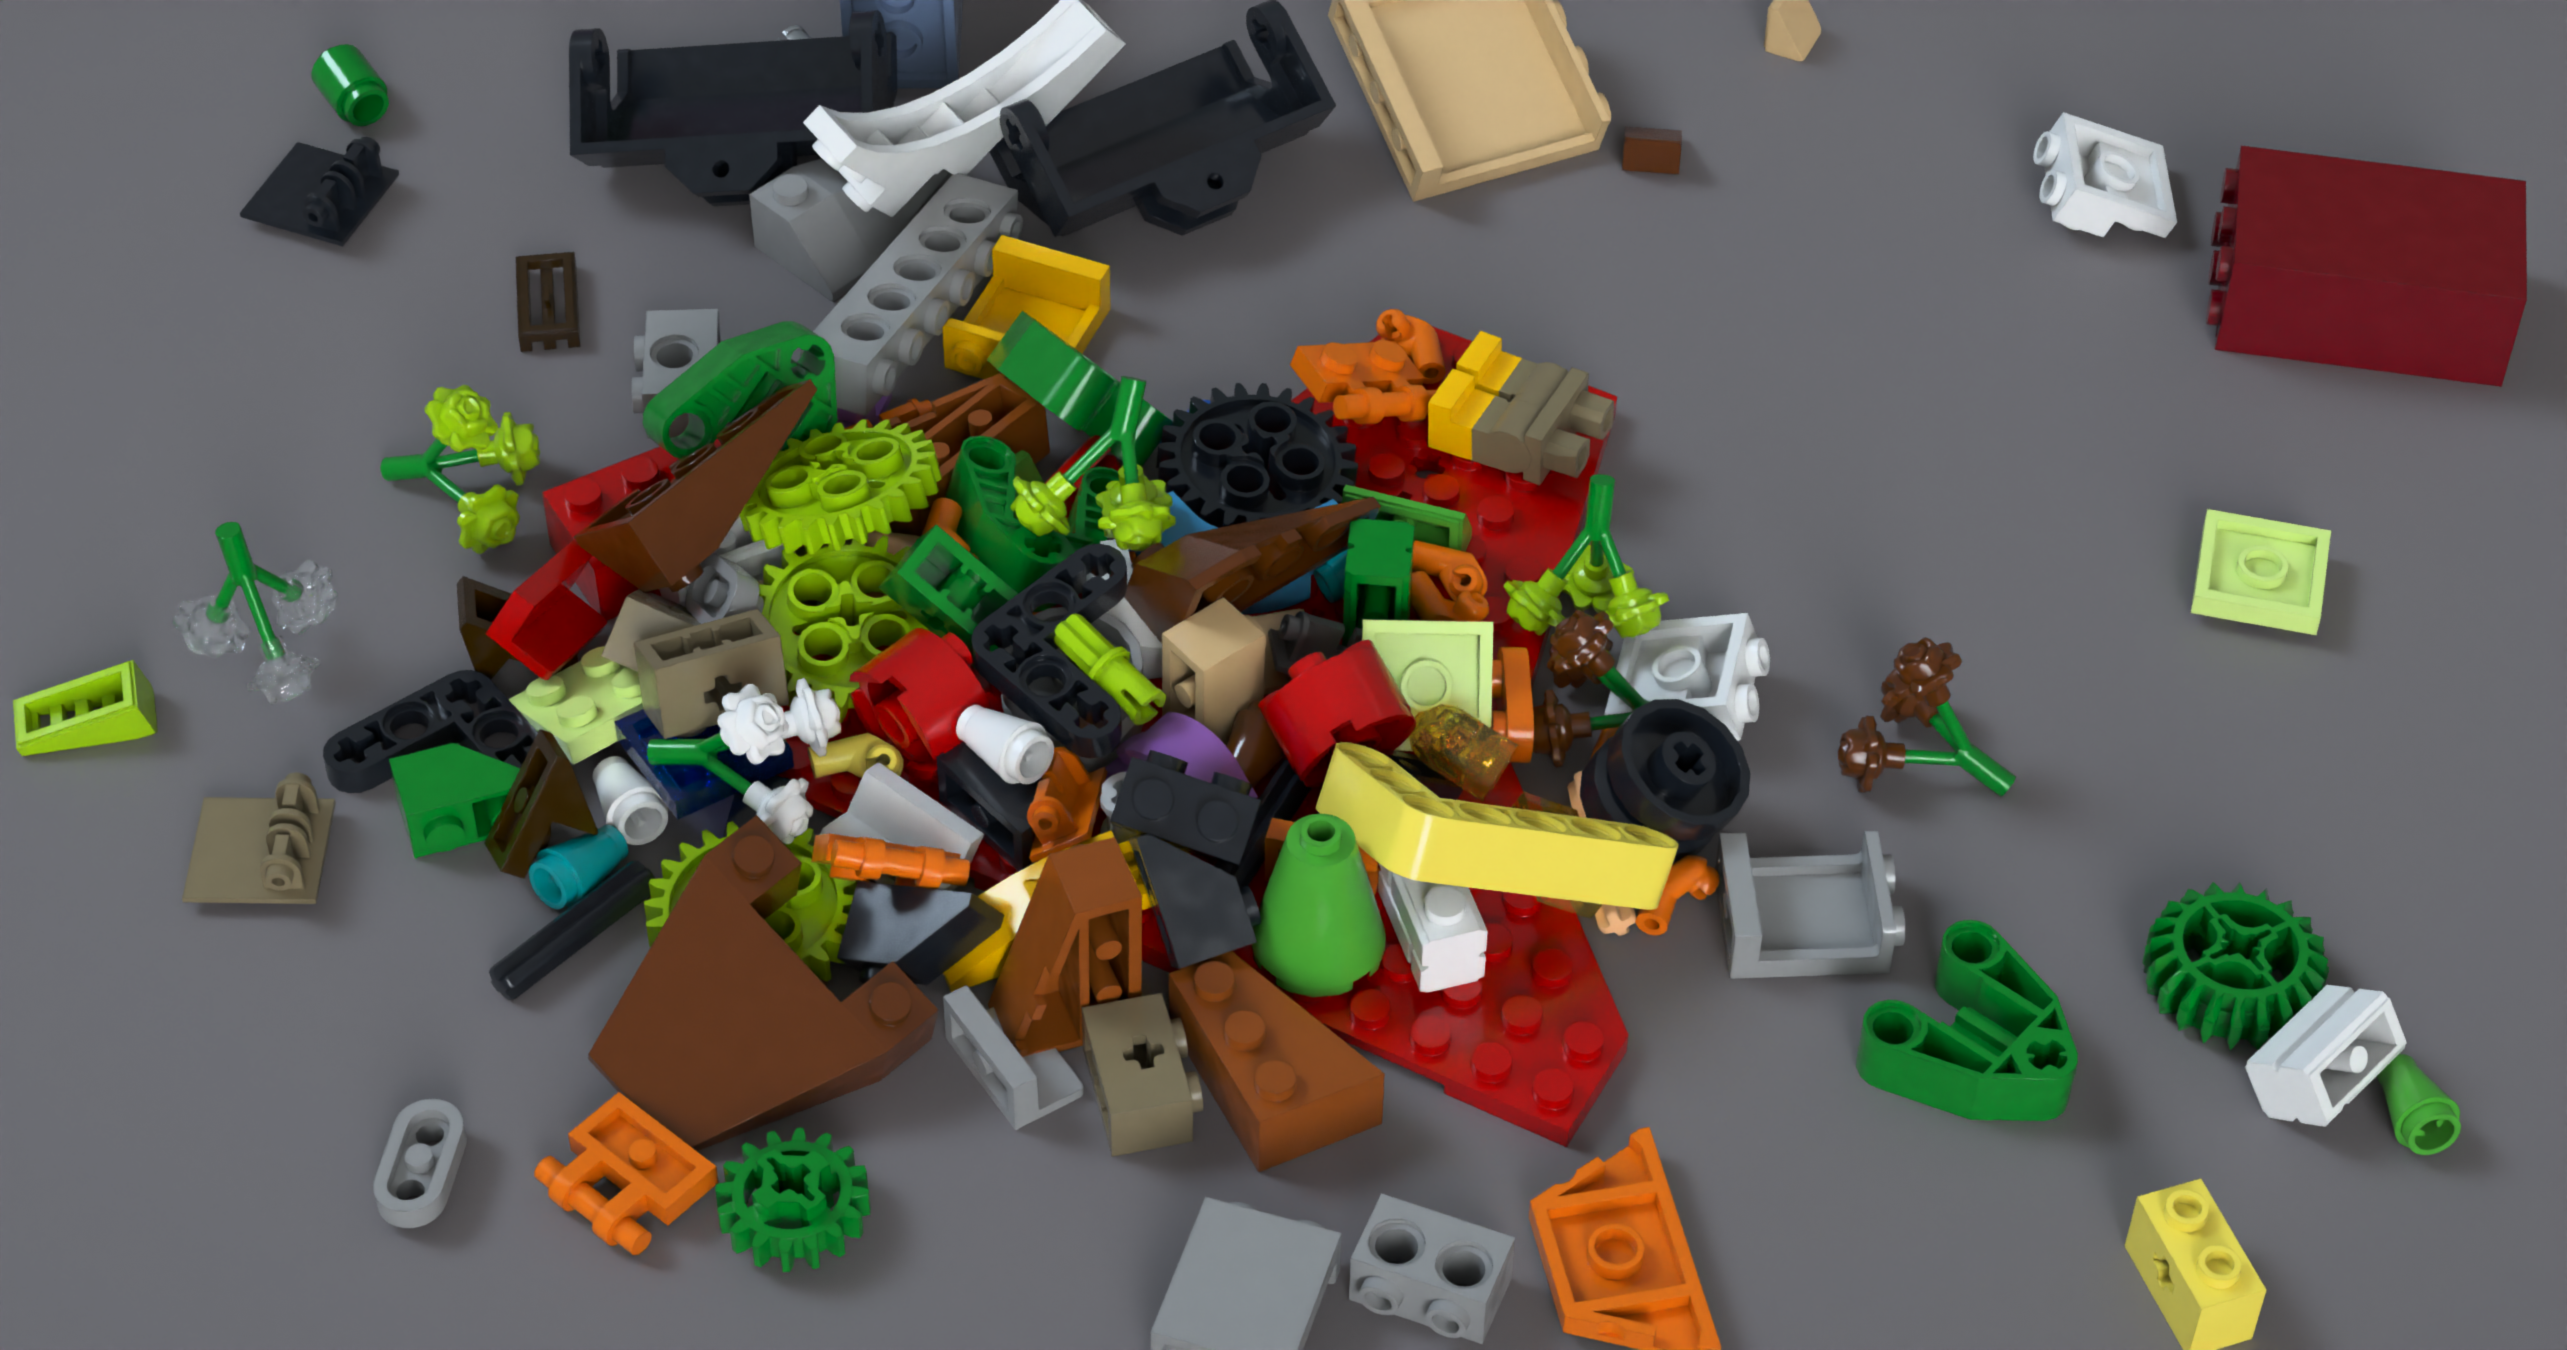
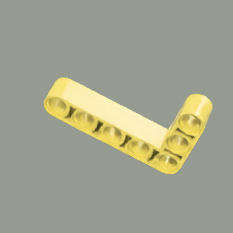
(1491, 844)

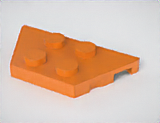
(1622, 1255)

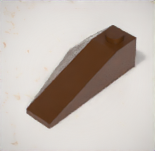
(676, 524)
(1237, 562)

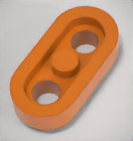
(1514, 700)

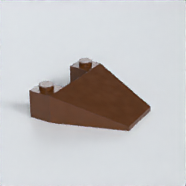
(732, 1023)

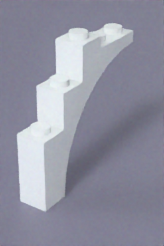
(900, 148)

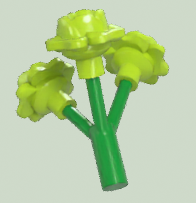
(465, 422)
(1133, 507)
(1591, 577)

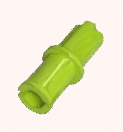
(1109, 668)

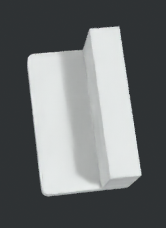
(902, 814)

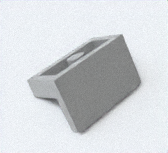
(1018, 1085)

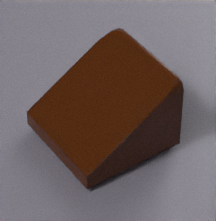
(1652, 150)

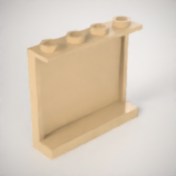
(1471, 86)

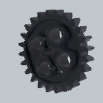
(1254, 456)

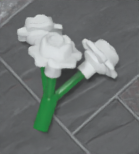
(758, 727)

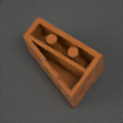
(987, 409)
(1071, 949)
(1271, 1063)

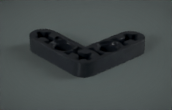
(1038, 653)
(447, 721)

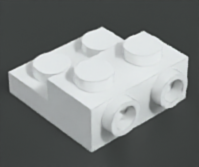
(2104, 178)
(1699, 662)

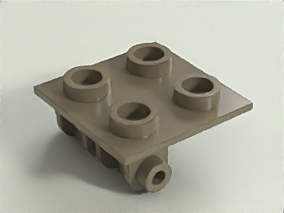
(261, 847)

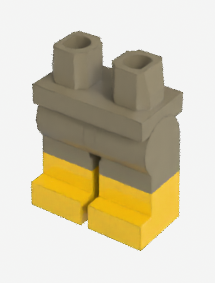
(1516, 413)

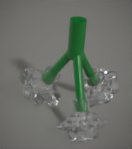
(301, 599)

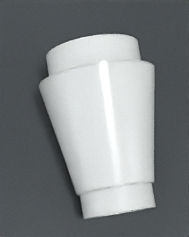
(1008, 744)
(629, 801)

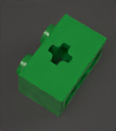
(946, 586)

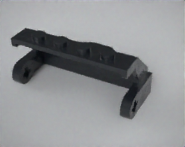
(723, 111)
(1170, 142)

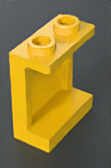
(1049, 285)

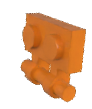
(1364, 380)
(870, 857)
(637, 1156)

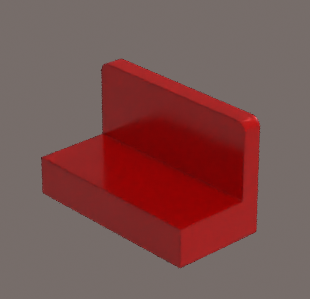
(544, 619)

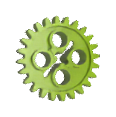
(842, 486)
(845, 625)
(807, 923)

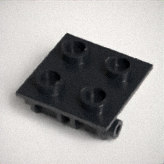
(322, 191)

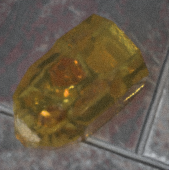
(1462, 748)

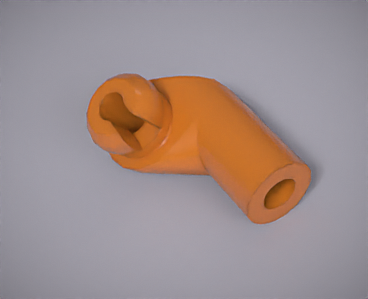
(1417, 340)
(1433, 607)
(1686, 875)

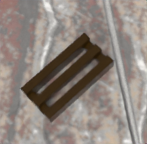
(549, 330)

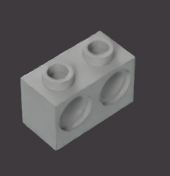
(1435, 1257)

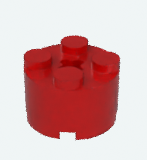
(917, 695)
(1336, 702)

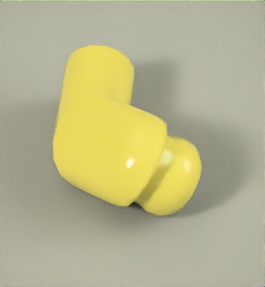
(855, 756)

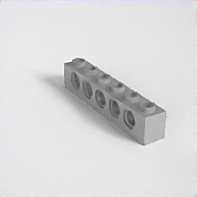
(916, 287)

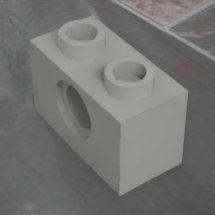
(669, 348)

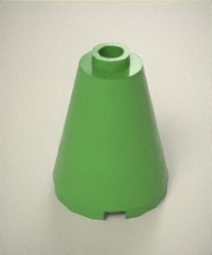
(1319, 912)

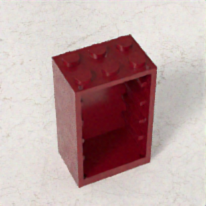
(2369, 265)

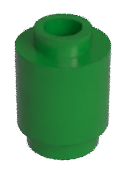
(350, 85)

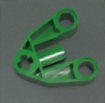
(739, 377)
(1070, 384)
(986, 490)
(2002, 1054)

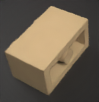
(1213, 666)

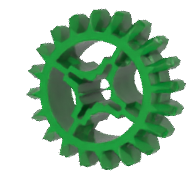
(2238, 946)

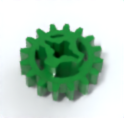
(793, 1199)

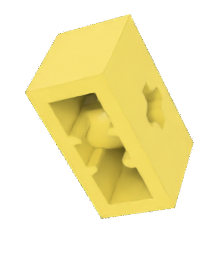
(2194, 1267)

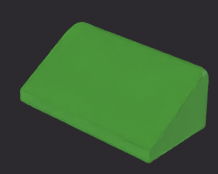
(1431, 522)

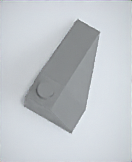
(820, 232)

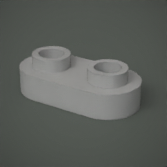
(722, 591)
(417, 1169)

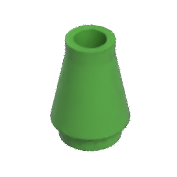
(2418, 1108)

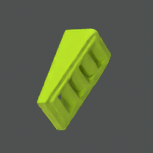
(125, 714)

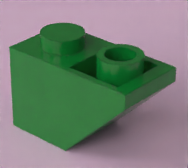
(449, 796)

